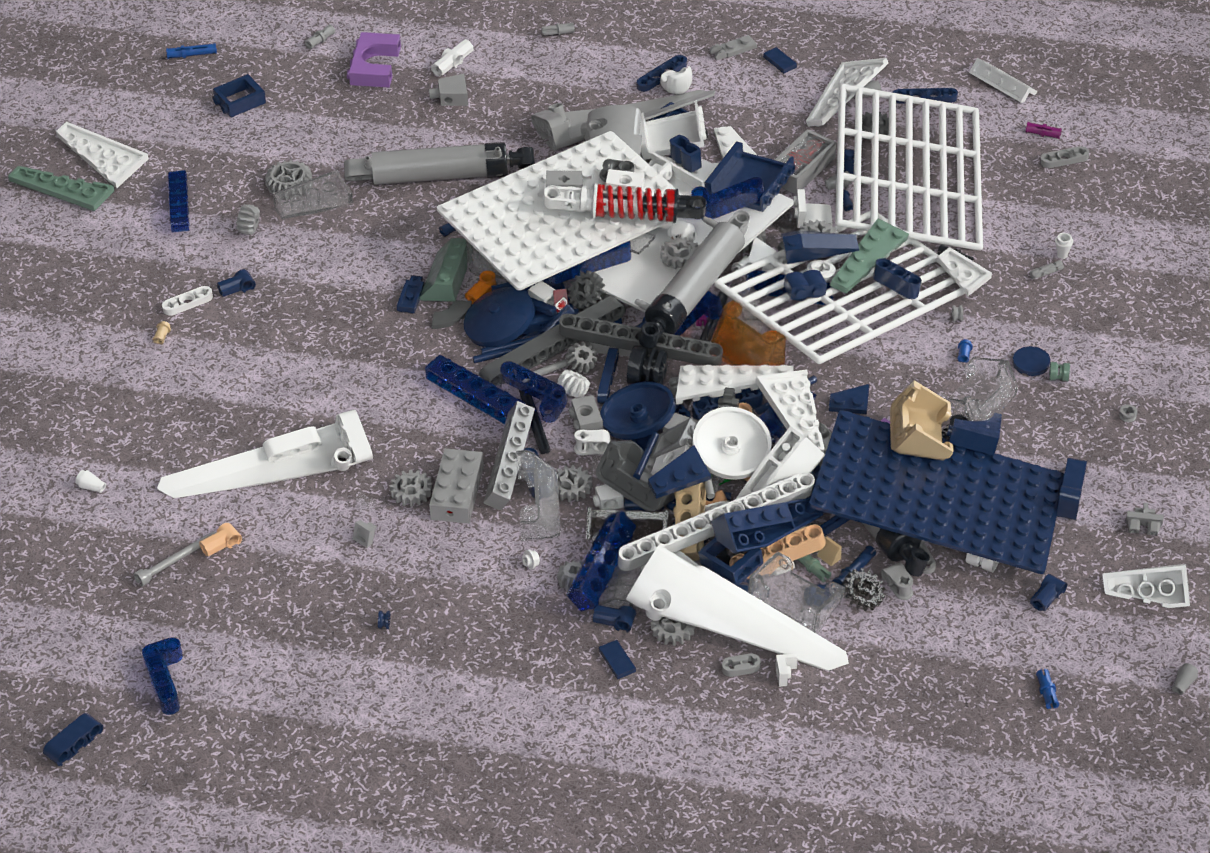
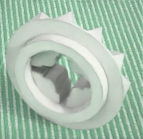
(828, 269)

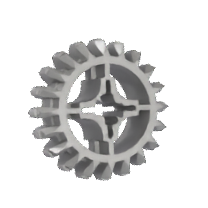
(286, 175)

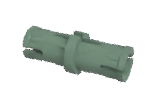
(813, 565)

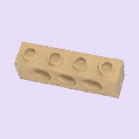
(686, 511)

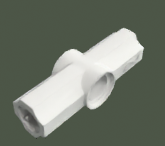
(452, 58)

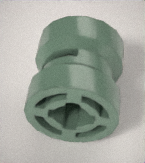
(1064, 371)

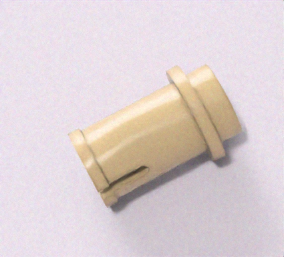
(162, 330)

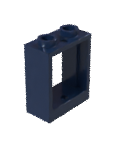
(254, 99)
(736, 573)

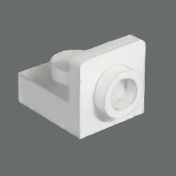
(665, 170)
(783, 667)

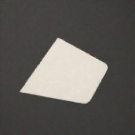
(759, 251)

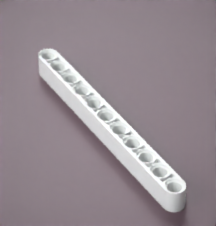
(689, 527)

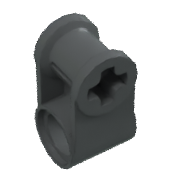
(615, 165)

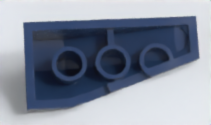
(811, 245)

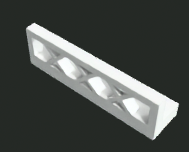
(1001, 80)

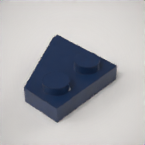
(852, 400)

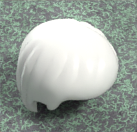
(677, 82)

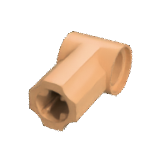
(225, 537)

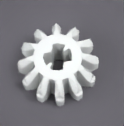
(574, 383)

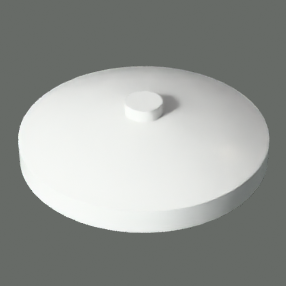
(732, 442)

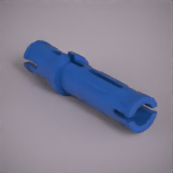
(191, 50)

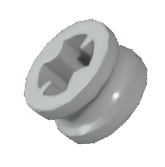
(957, 313)
(1124, 410)

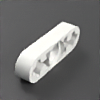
(190, 295)

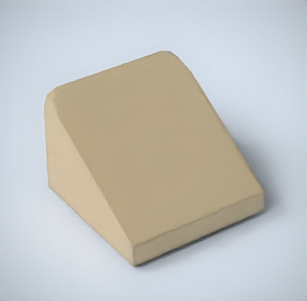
(831, 552)

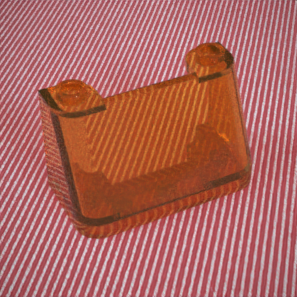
(745, 345)

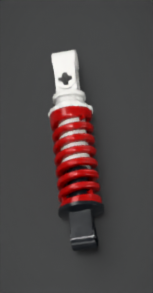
(626, 202)

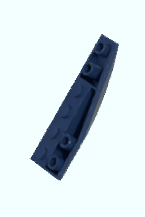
(762, 525)

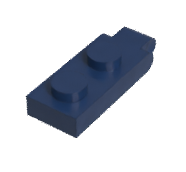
(410, 294)

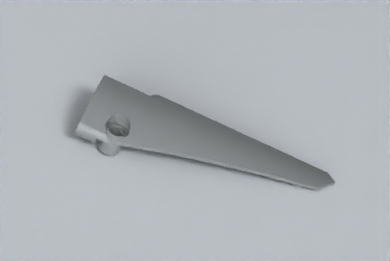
(620, 119)
(570, 127)

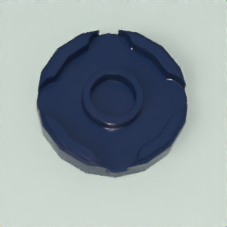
(1031, 361)

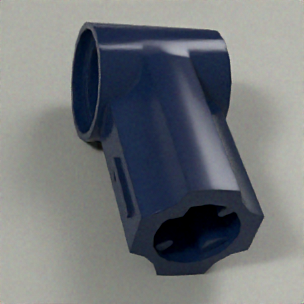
(241, 281)
(1050, 590)
(619, 618)

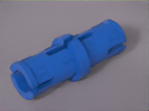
(1047, 688)

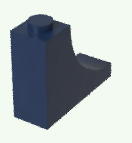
(976, 435)

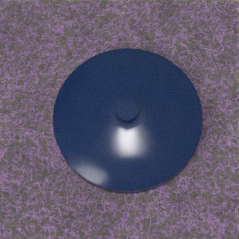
(499, 317)
(637, 410)

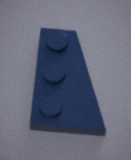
(680, 474)

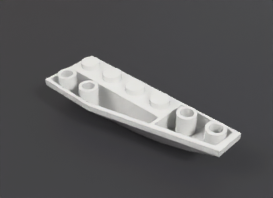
(789, 457)

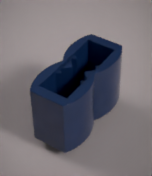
(685, 153)
(805, 284)

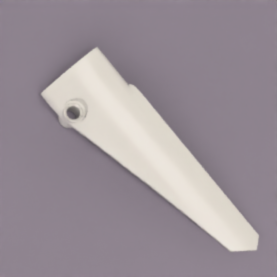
(280, 459)
(714, 604)

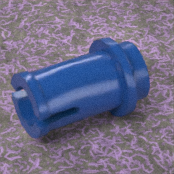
(964, 347)

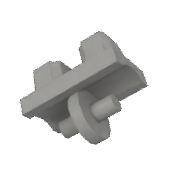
(1144, 517)

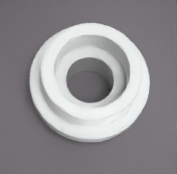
(530, 559)

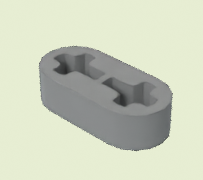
(741, 665)

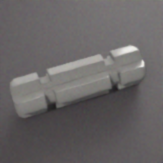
(1046, 269)

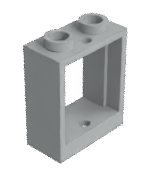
(674, 438)

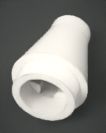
(1063, 245)
(89, 481)

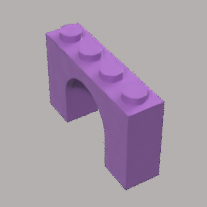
(367, 46)

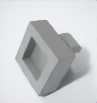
(364, 533)

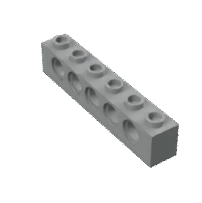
(505, 464)

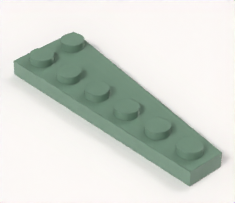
(73, 191)
(876, 244)

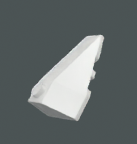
(1155, 584)

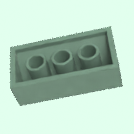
(446, 272)

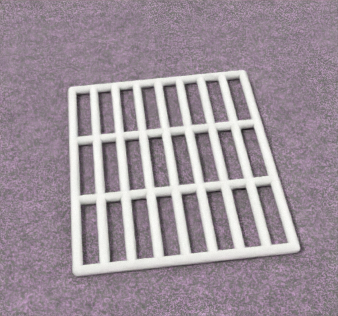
(909, 187)
(836, 305)

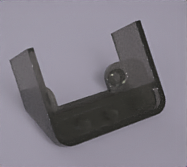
(645, 522)

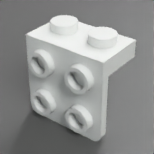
(804, 211)

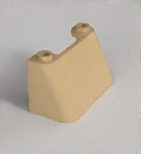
(917, 423)

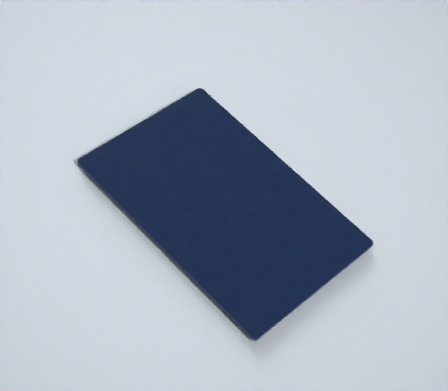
(963, 503)

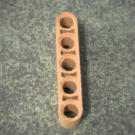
(793, 545)

